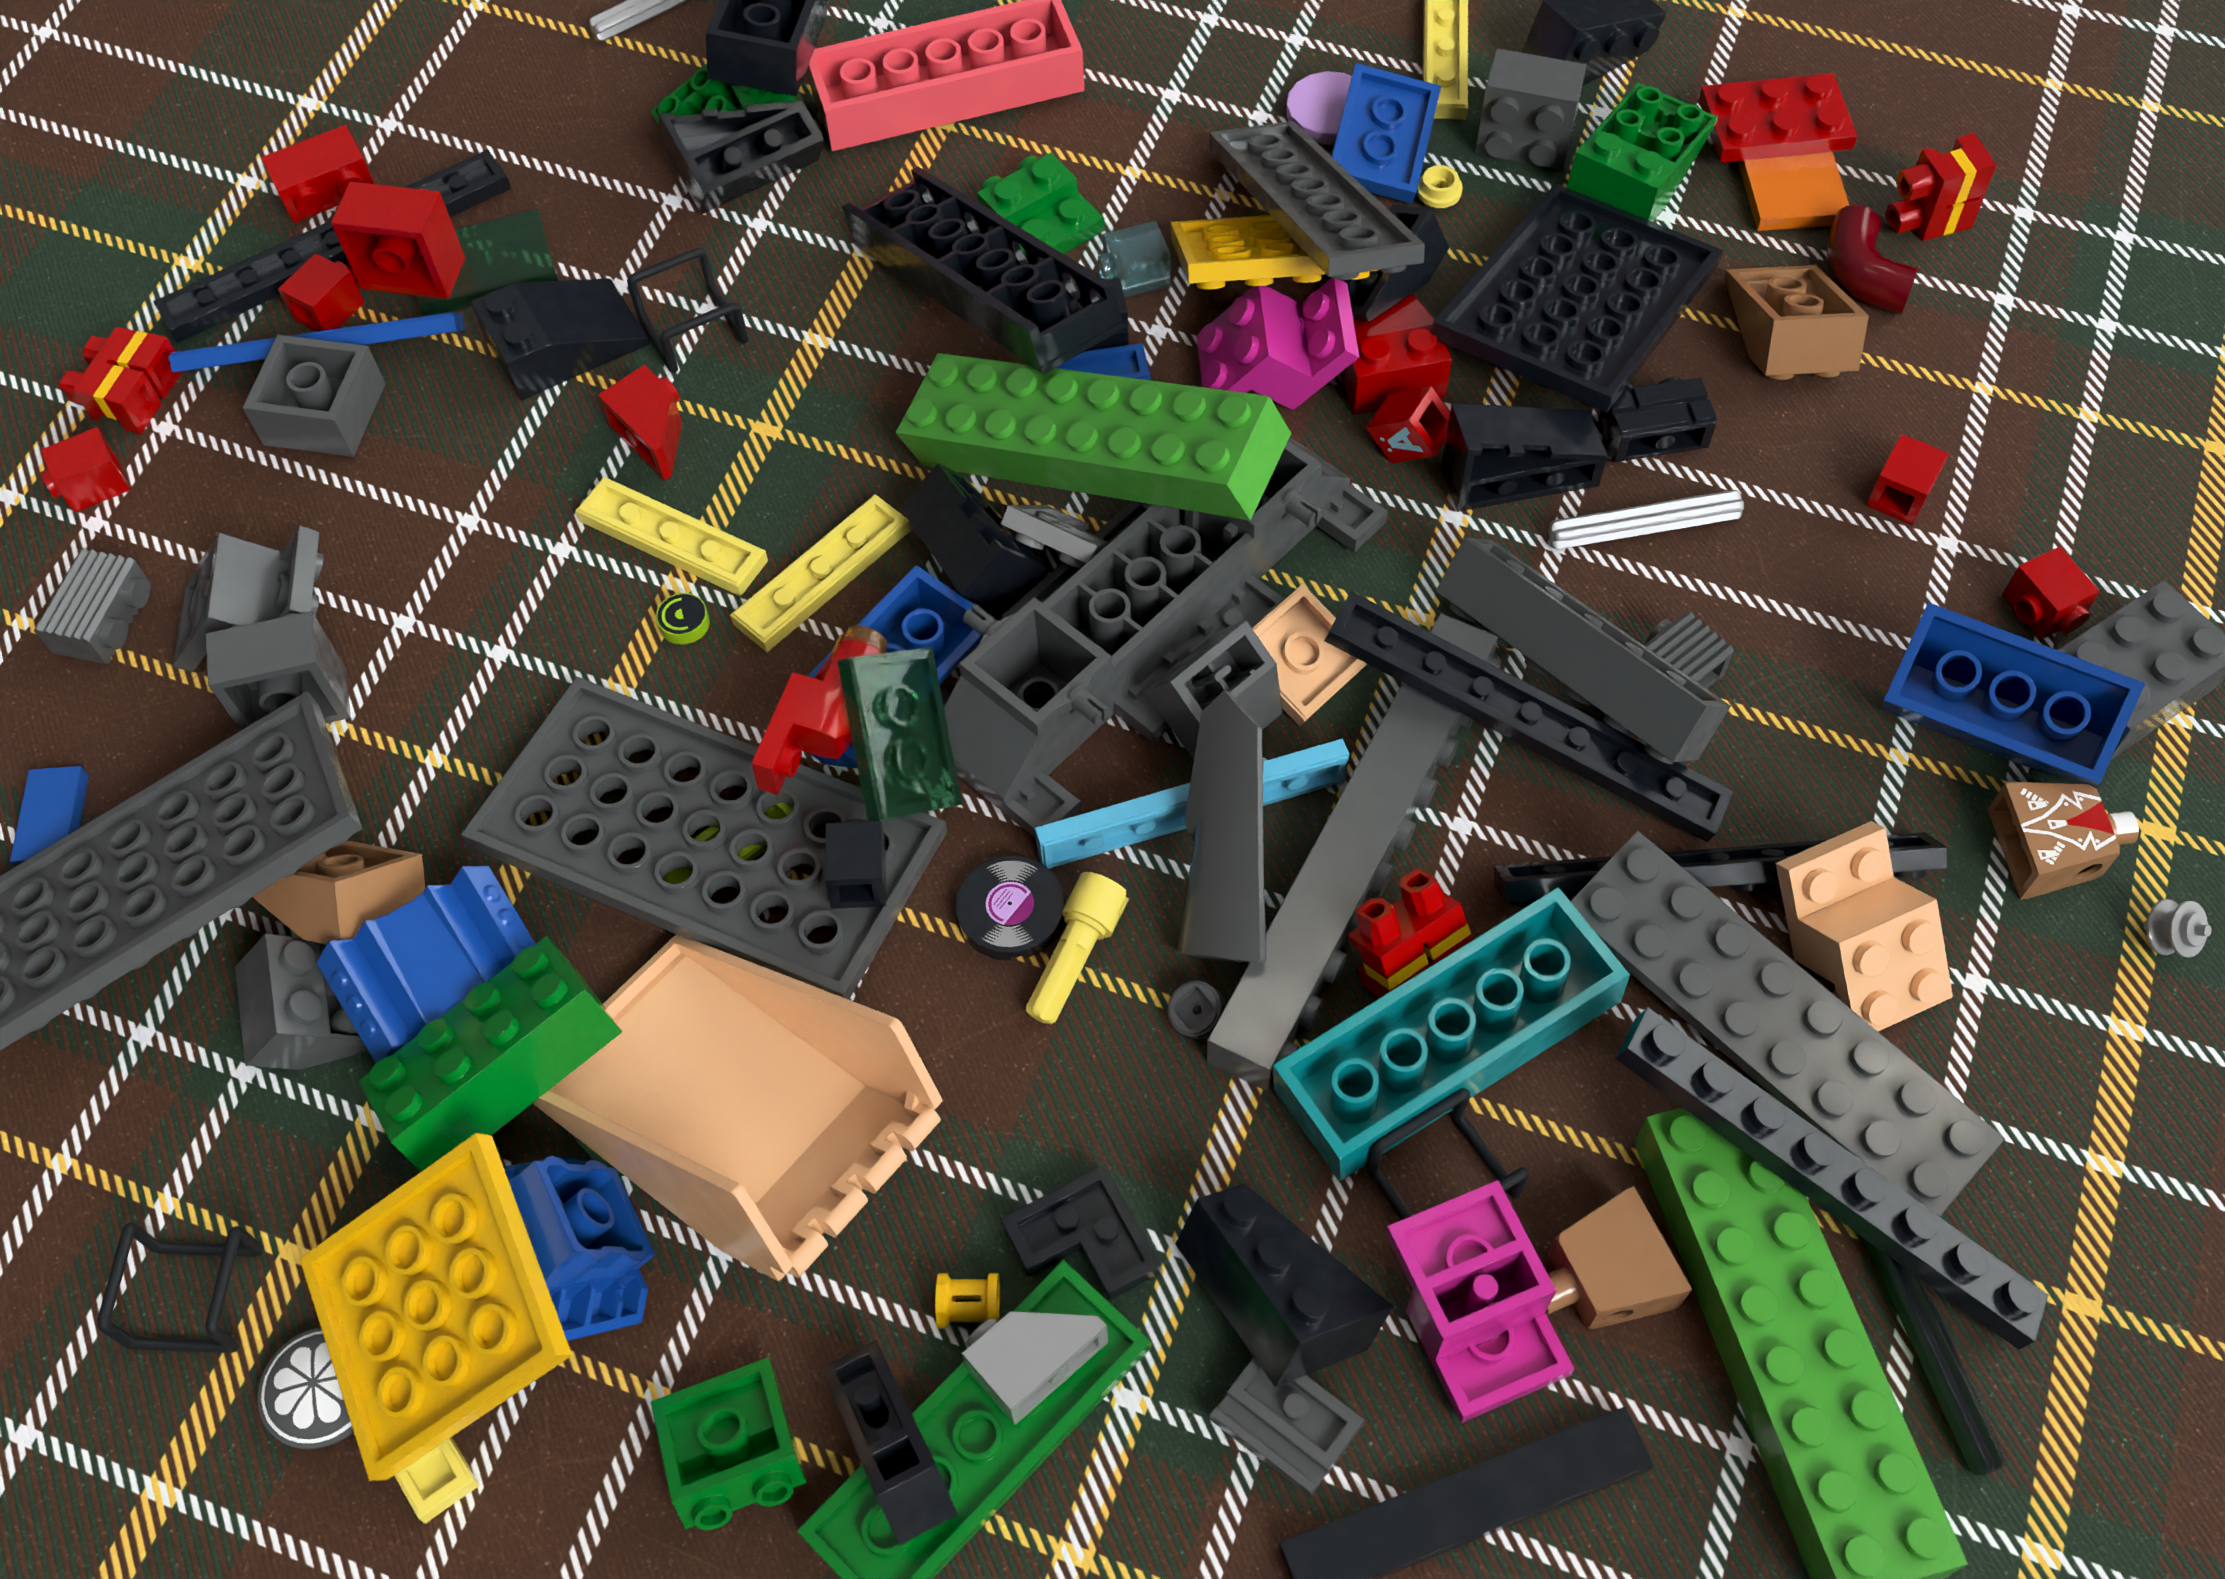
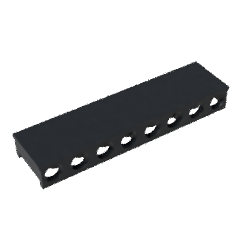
(983, 272)

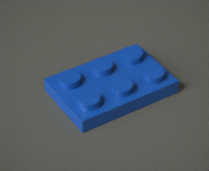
(1386, 131)

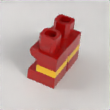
(1942, 190)
(123, 377)
(1409, 934)

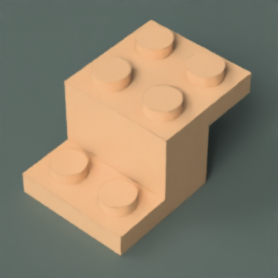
(1865, 927)

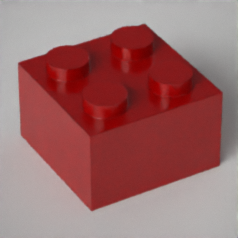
(399, 239)

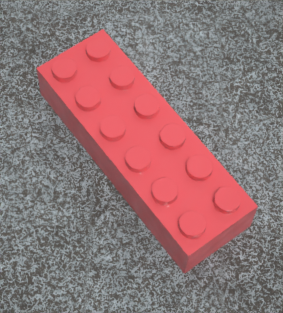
(945, 71)

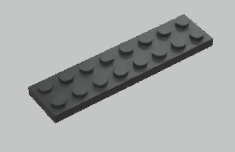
(1316, 200)
(1783, 1025)

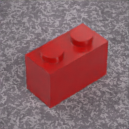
(316, 172)

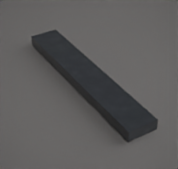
(1471, 1502)

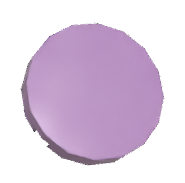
(1318, 104)

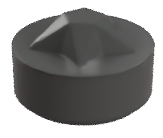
(1195, 1009)

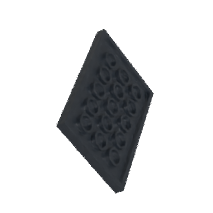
(1577, 296)

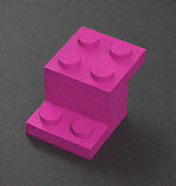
(1279, 344)
(1479, 1301)

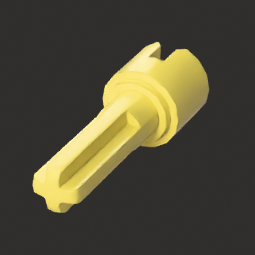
(1090, 915)

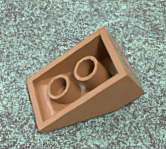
(1796, 321)
(343, 889)

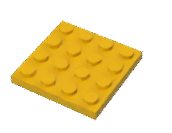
(1241, 249)
(433, 1307)

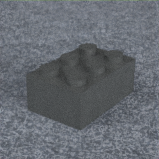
(2163, 645)

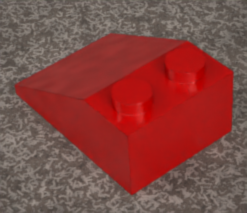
(1395, 357)

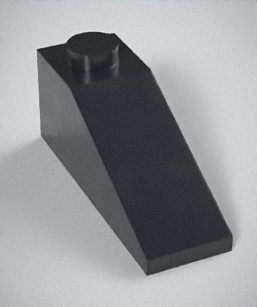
(1383, 290)
(888, 1443)

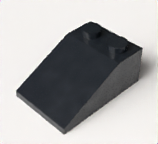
(556, 330)

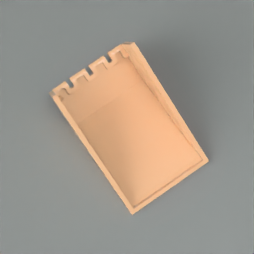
(748, 1102)

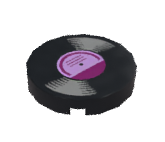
(1010, 907)

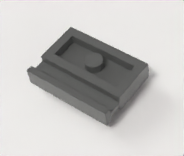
(1289, 1427)

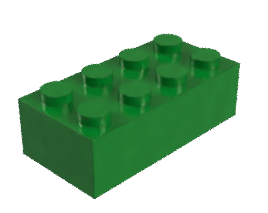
(489, 1055)

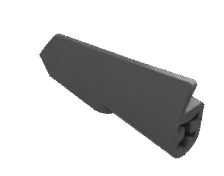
(1225, 819)

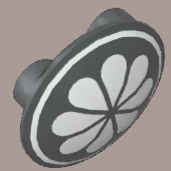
(302, 1395)

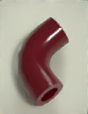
(1861, 267)

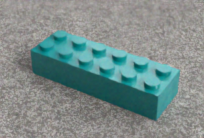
(1450, 1030)

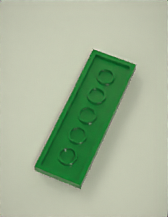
(976, 1448)

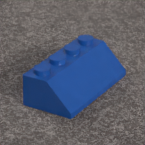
(916, 616)
(2012, 696)

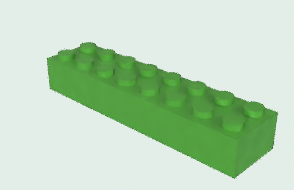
(1097, 434)
(1798, 1360)

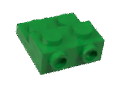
(1043, 202)
(727, 1446)

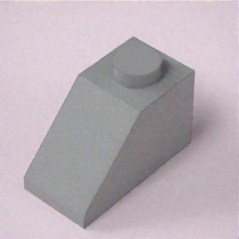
(1030, 1356)

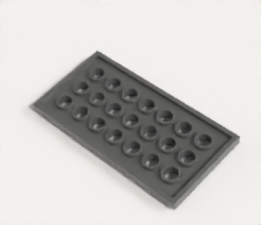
(668, 845)
(177, 847)

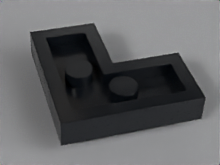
(1089, 1218)

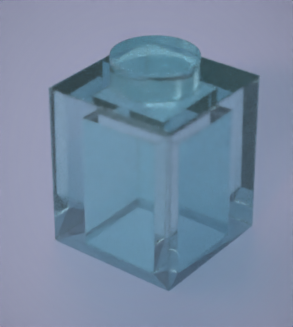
(1137, 257)

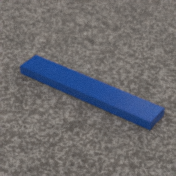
(353, 335)

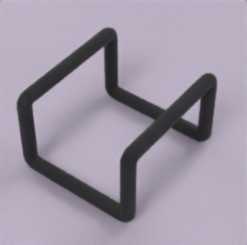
(731, 311)
(1512, 1183)
(223, 1341)

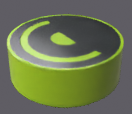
(682, 618)

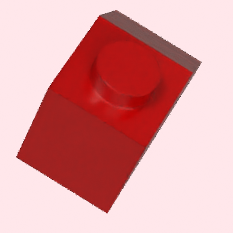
(645, 417)

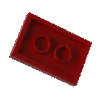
(1778, 117)

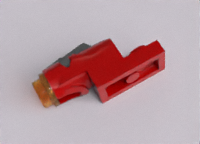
(812, 714)

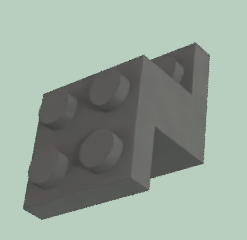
(245, 586)

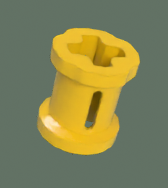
(950, 1290)

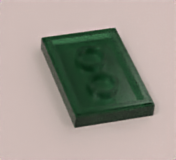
(496, 256)
(899, 733)

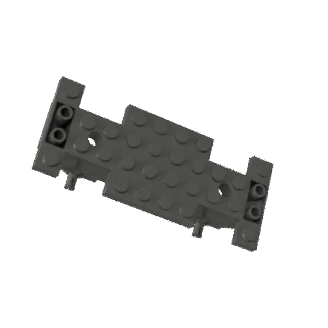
(1119, 623)

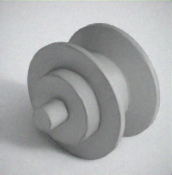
(2177, 928)

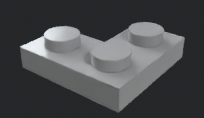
(1048, 526)

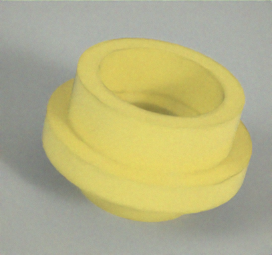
(1439, 187)

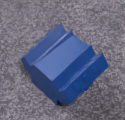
(423, 958)
(584, 1241)

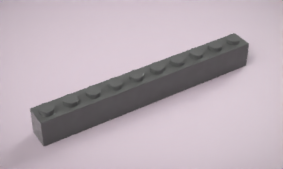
(1342, 874)

